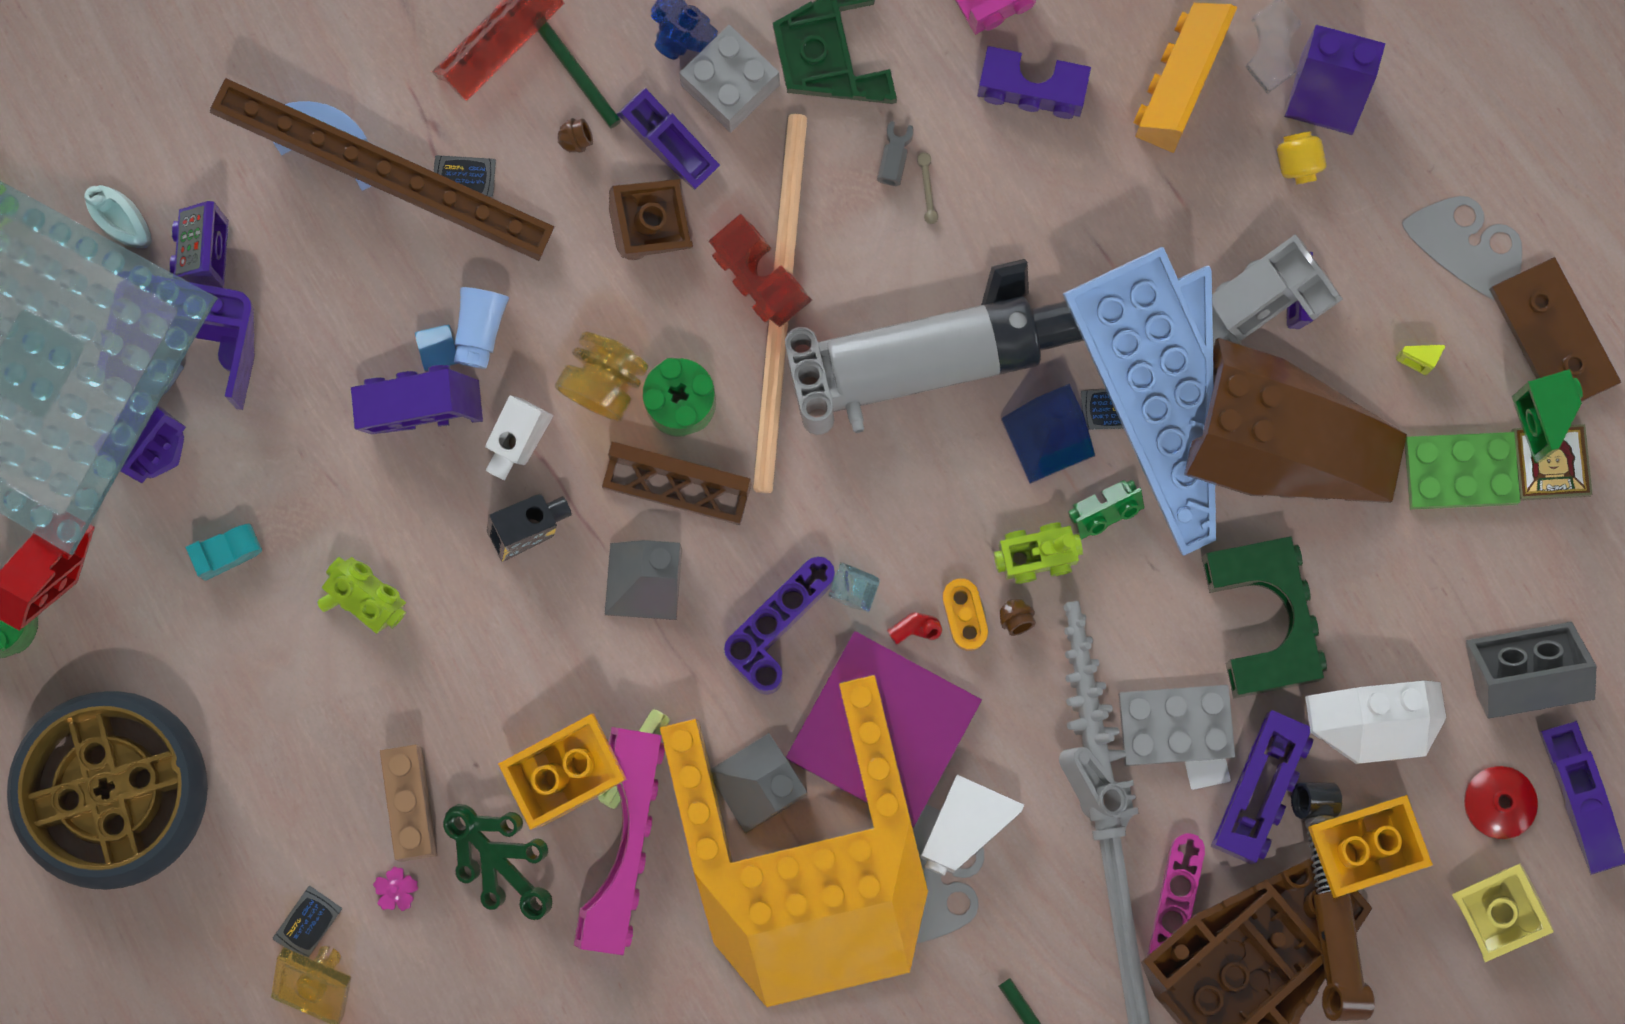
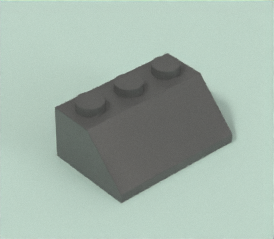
(1531, 670)

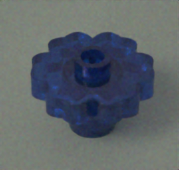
(681, 28)

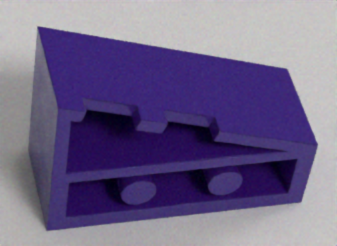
(415, 400)

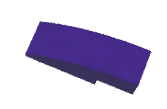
(668, 138)

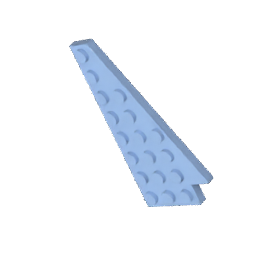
(1157, 366)

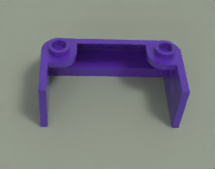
(233, 326)

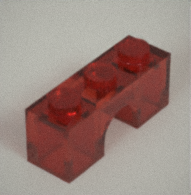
(776, 294)

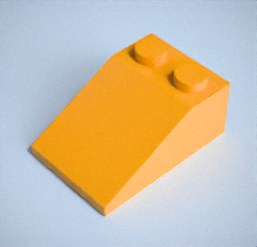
(562, 772)
(1370, 846)

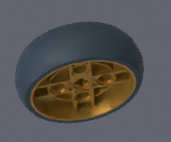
(90, 726)

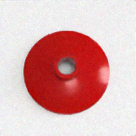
(1483, 806)

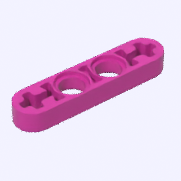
(1171, 902)

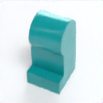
(224, 551)

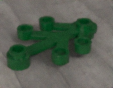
(494, 858)

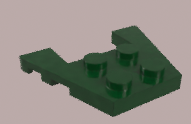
(817, 55)

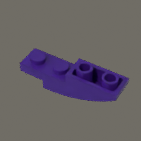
(1584, 797)

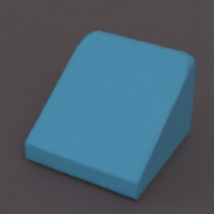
(436, 346)

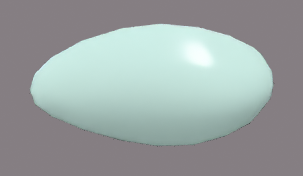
(117, 216)

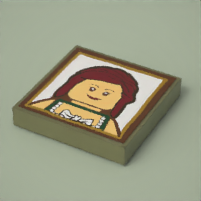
(1559, 475)

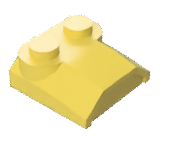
(1503, 912)

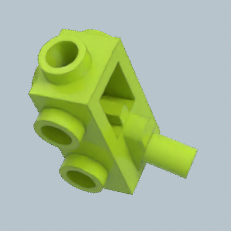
(1049, 550)
(363, 594)

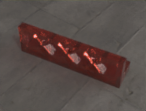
(493, 43)

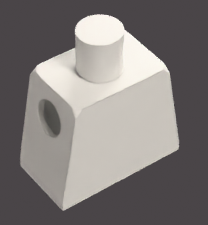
(524, 422)

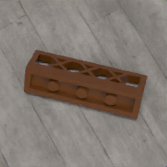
(680, 470)

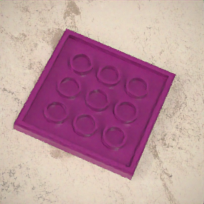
(921, 713)

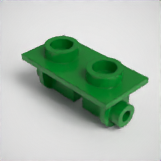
(1122, 502)

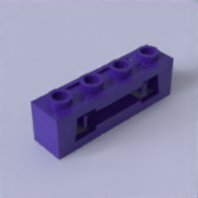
(1285, 733)

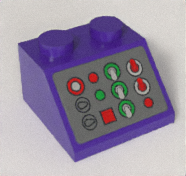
(200, 244)

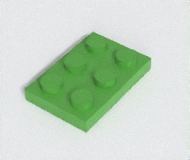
(1462, 470)

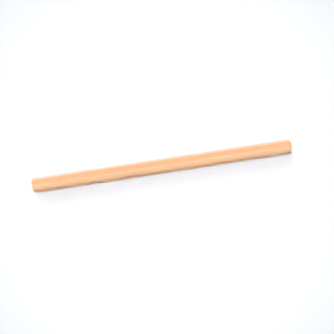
(776, 335)

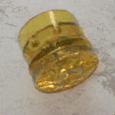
(604, 371)

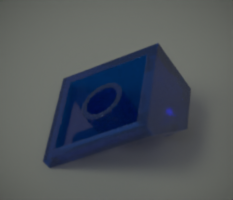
(1049, 434)

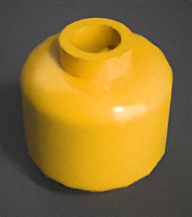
(1301, 157)

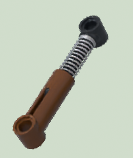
(1346, 993)

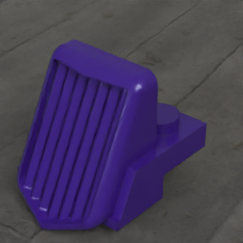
(156, 448)

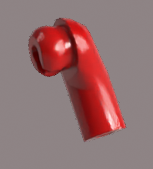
(915, 624)

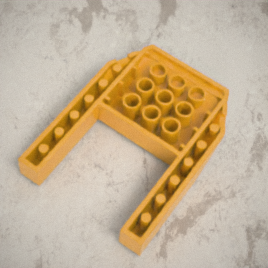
(819, 910)

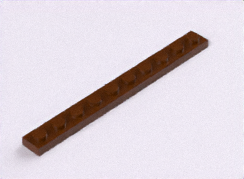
(381, 169)

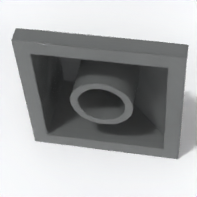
(643, 579)
(758, 783)

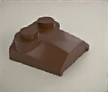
(648, 218)

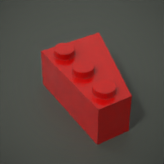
(38, 577)

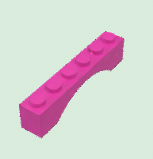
(606, 916)

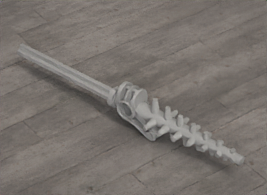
(1092, 779)

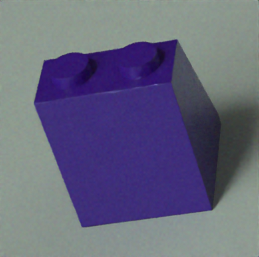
(1334, 79)

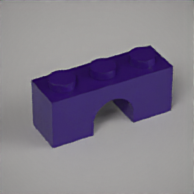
(1060, 94)

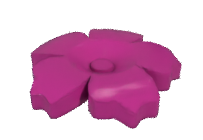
(395, 890)

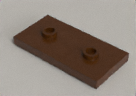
(1554, 327)

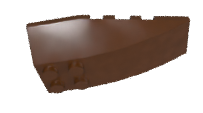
(1290, 434)
(1247, 956)

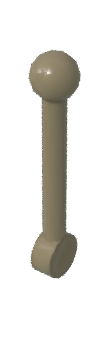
(924, 161)

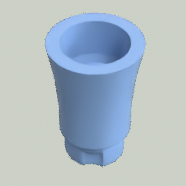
(478, 326)

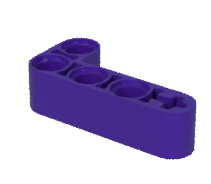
(785, 620)

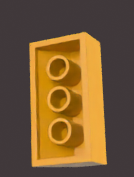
(1184, 74)

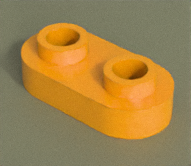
(965, 615)

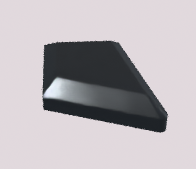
(1007, 282)

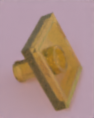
(312, 984)

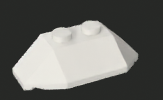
(1379, 720)

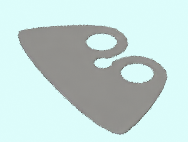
(1448, 244)
(936, 917)

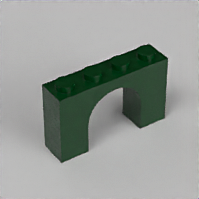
(1273, 567)

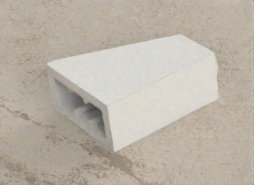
(966, 824)

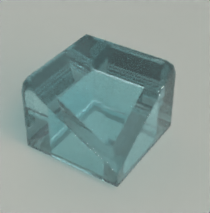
(854, 587)

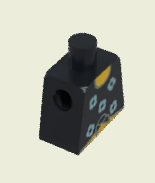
(514, 533)

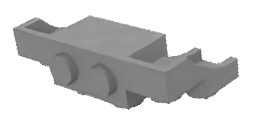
(1268, 289)

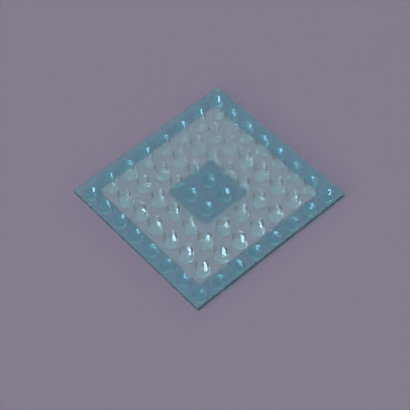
(81, 362)

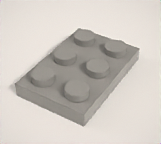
(1176, 725)

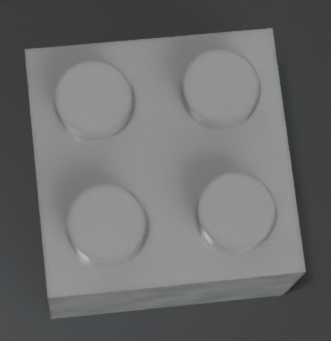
(729, 78)

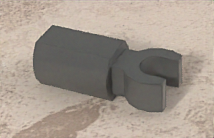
(894, 156)

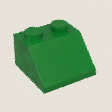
(1547, 411)

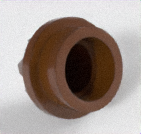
(575, 135)
(1017, 617)

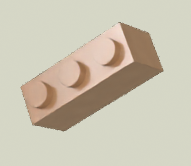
(408, 803)

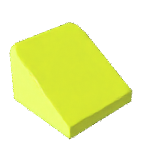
(1420, 358)

